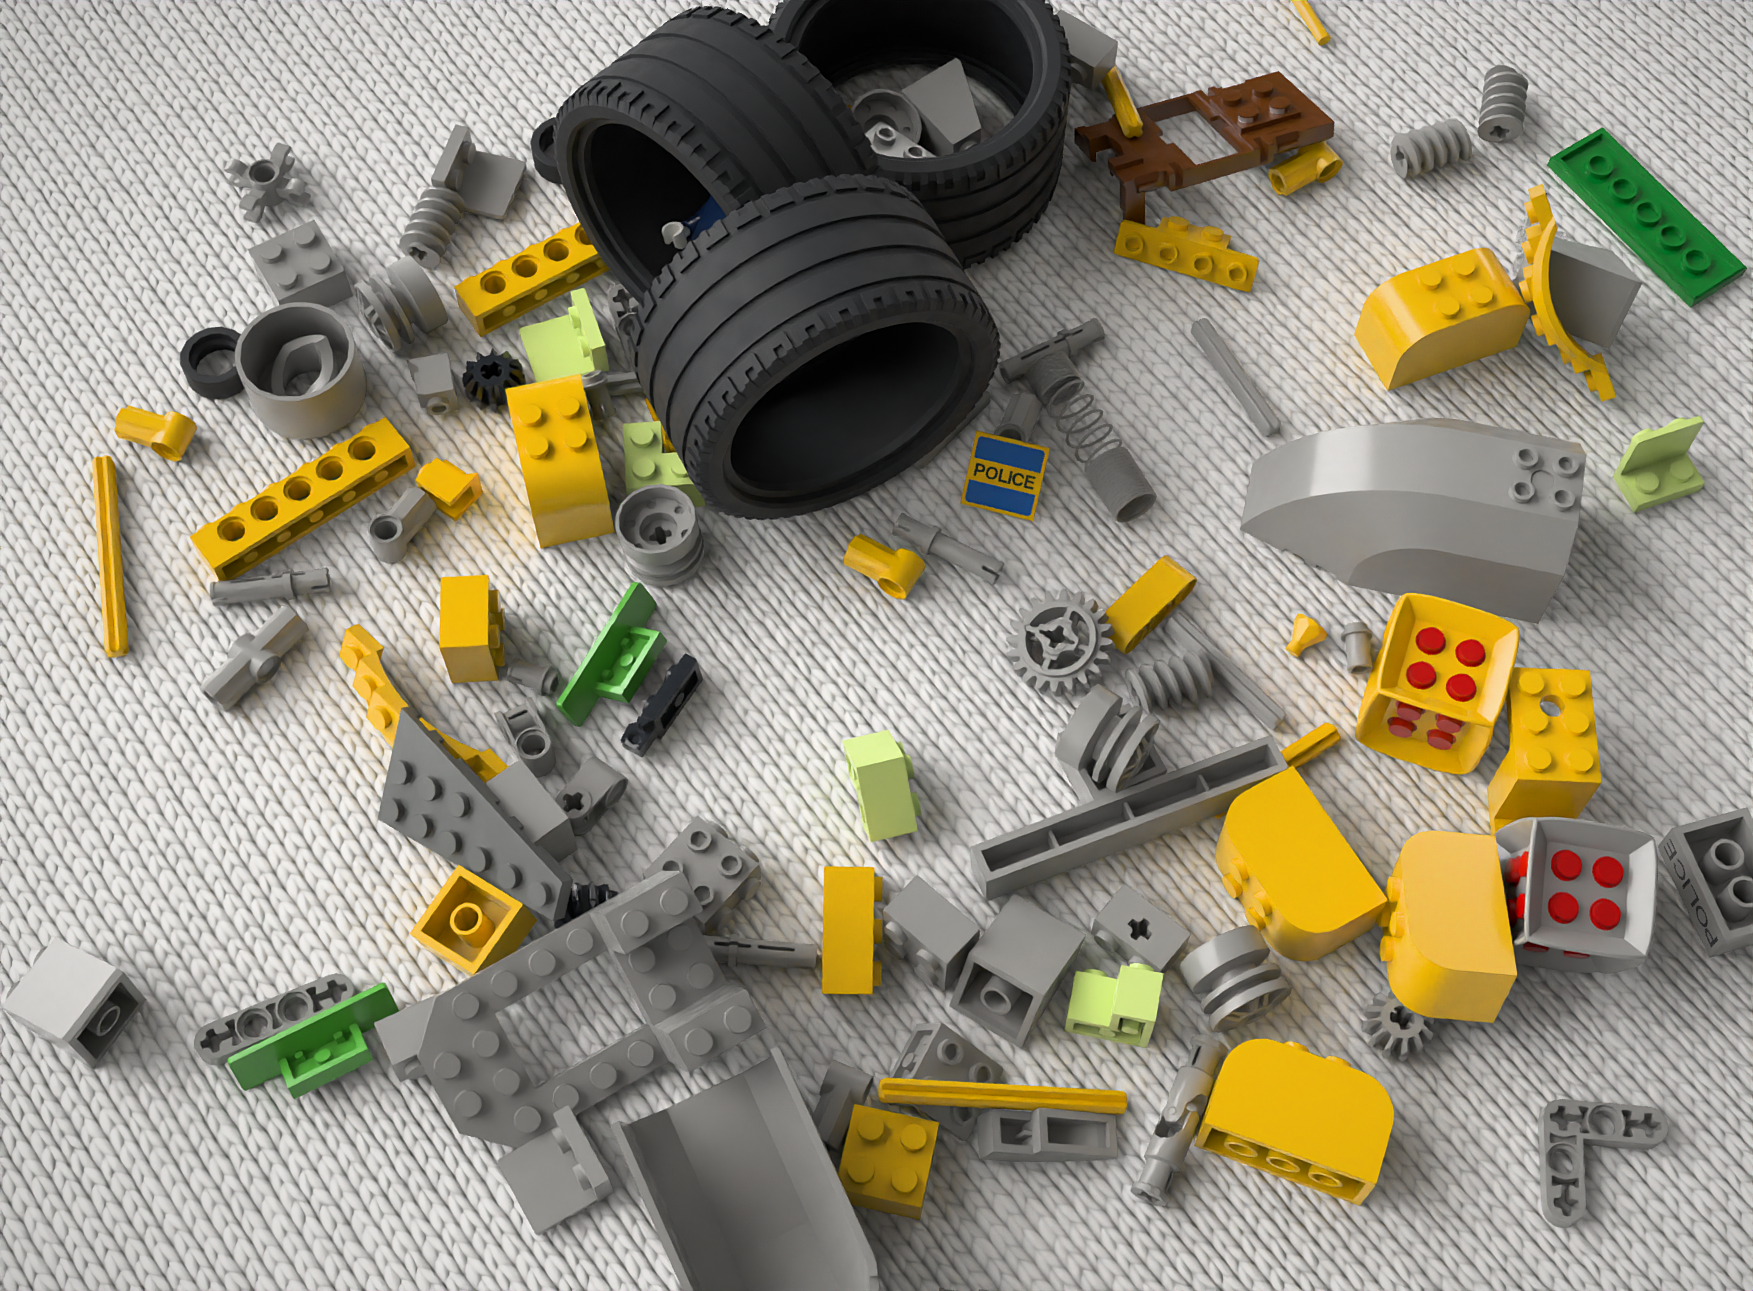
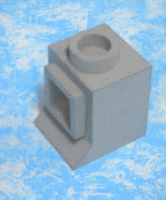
(434, 383)

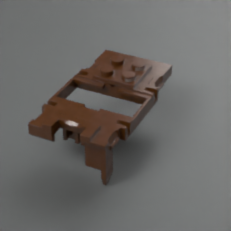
(1254, 117)

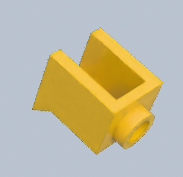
(449, 487)

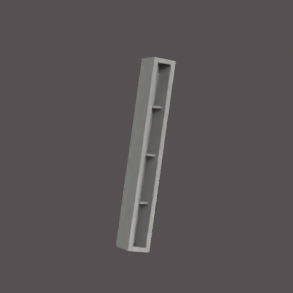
(1122, 819)

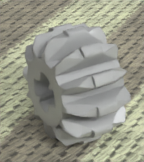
(1389, 1034)

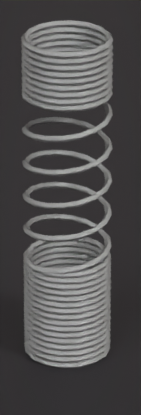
(1112, 472)

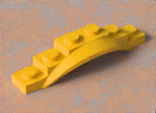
(1537, 289)
(364, 655)

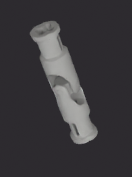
(1182, 1114)

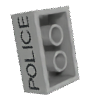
(1715, 877)

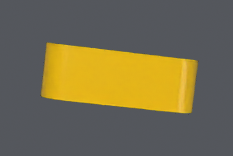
(1148, 602)

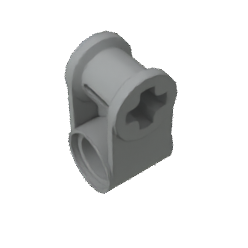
(526, 732)
(591, 794)

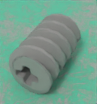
(1502, 104)
(1430, 146)
(432, 226)
(1170, 680)

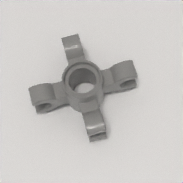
(267, 182)

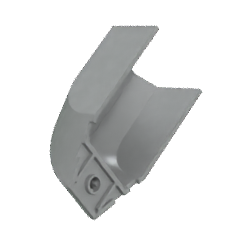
(1426, 510)
(748, 1189)

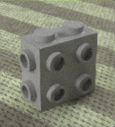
(715, 870)

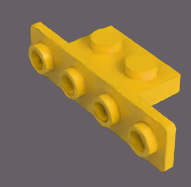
(1188, 250)

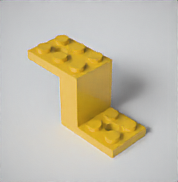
(1550, 759)

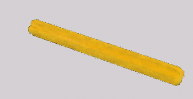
(110, 557)
(1000, 1096)

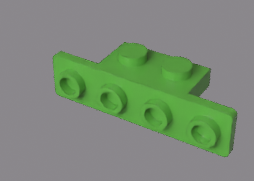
(616, 659)
(318, 1046)

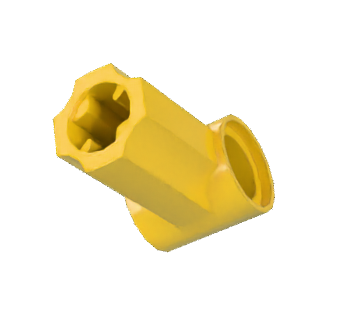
(1309, 164)
(163, 434)
(893, 570)

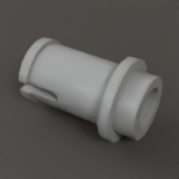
(597, 393)
(1357, 638)
(533, 676)

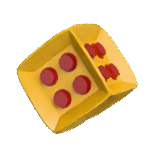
(1438, 683)

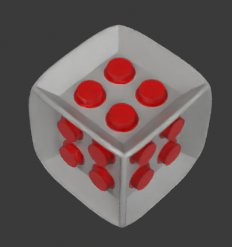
(1578, 893)

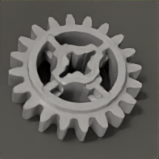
(1034, 630)

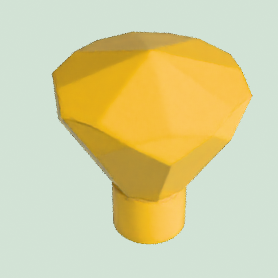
(1306, 632)

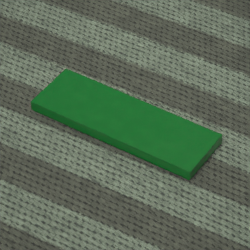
(1646, 217)

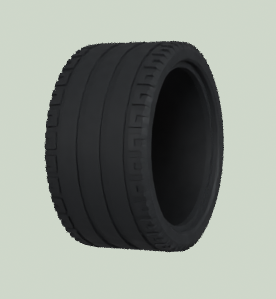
(1013, 47)
(691, 116)
(812, 346)

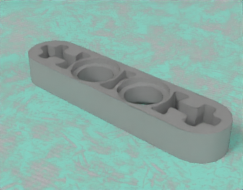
(274, 1012)

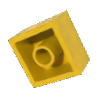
(471, 628)
(472, 923)
(888, 1160)

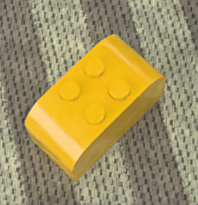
(1441, 317)
(560, 460)
(1295, 870)
(1448, 927)
(1299, 1118)

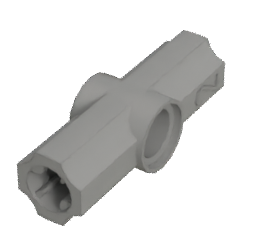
(254, 658)

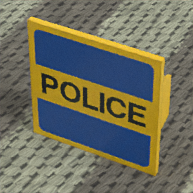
(1004, 475)

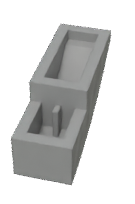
(1046, 1135)

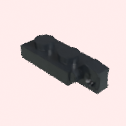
(664, 706)

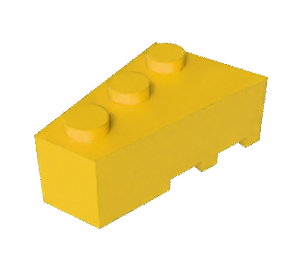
(850, 930)

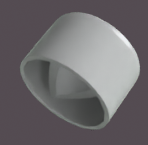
(298, 341)

